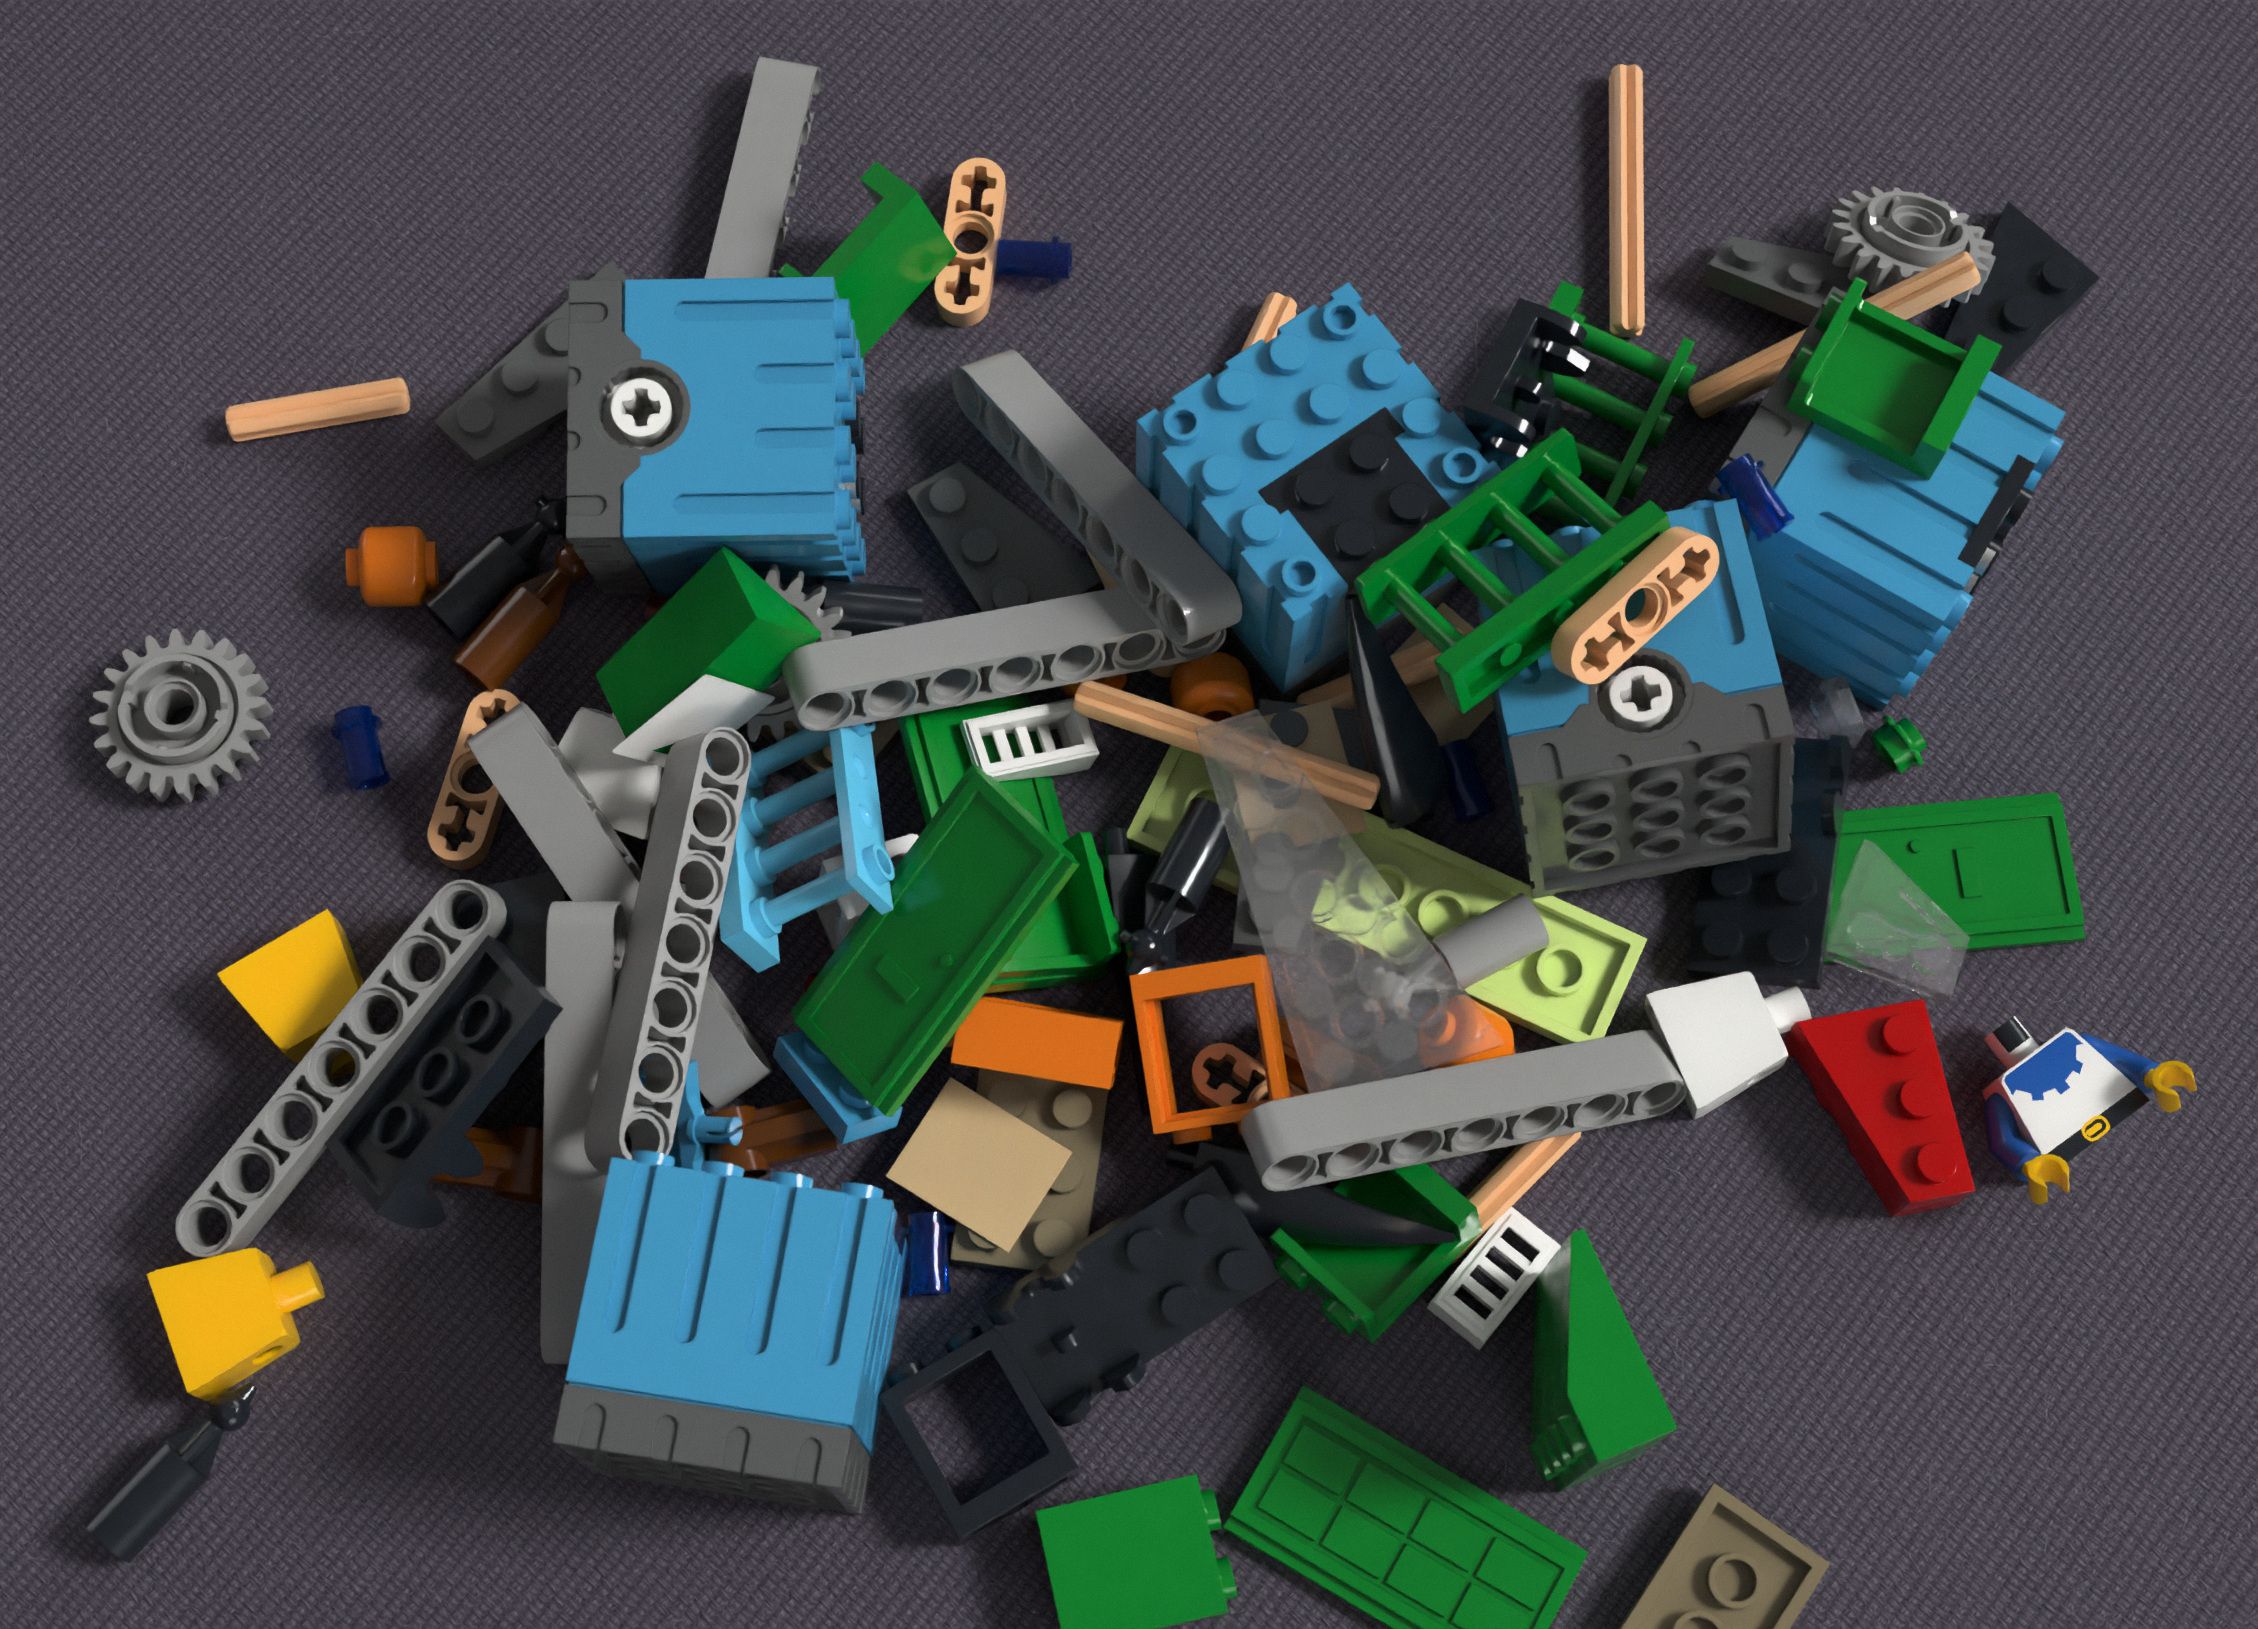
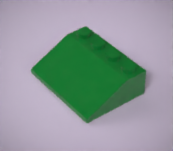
(1589, 1377)

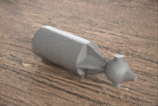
(1492, 940)

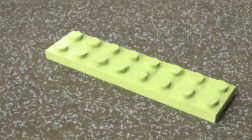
(1557, 991)

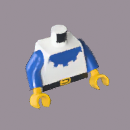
(2065, 1099)

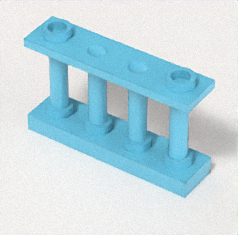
(749, 911)

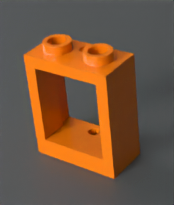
(1192, 980)
(1040, 1042)

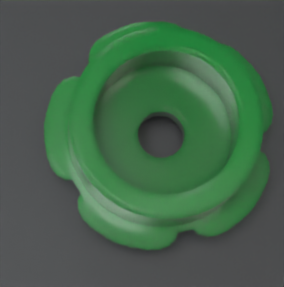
(1899, 744)

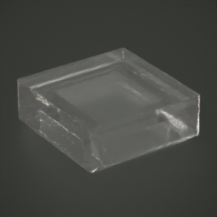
(1837, 710)

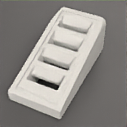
(1074, 730)
(1463, 1318)

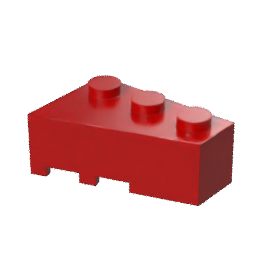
(1890, 1100)

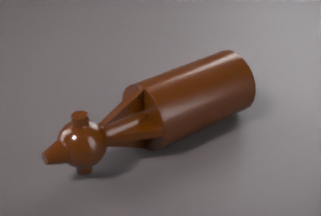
(517, 624)

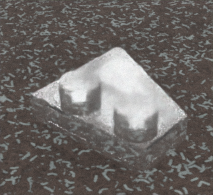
(1895, 929)

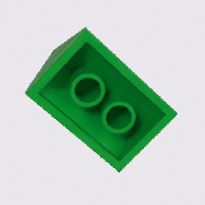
(715, 625)

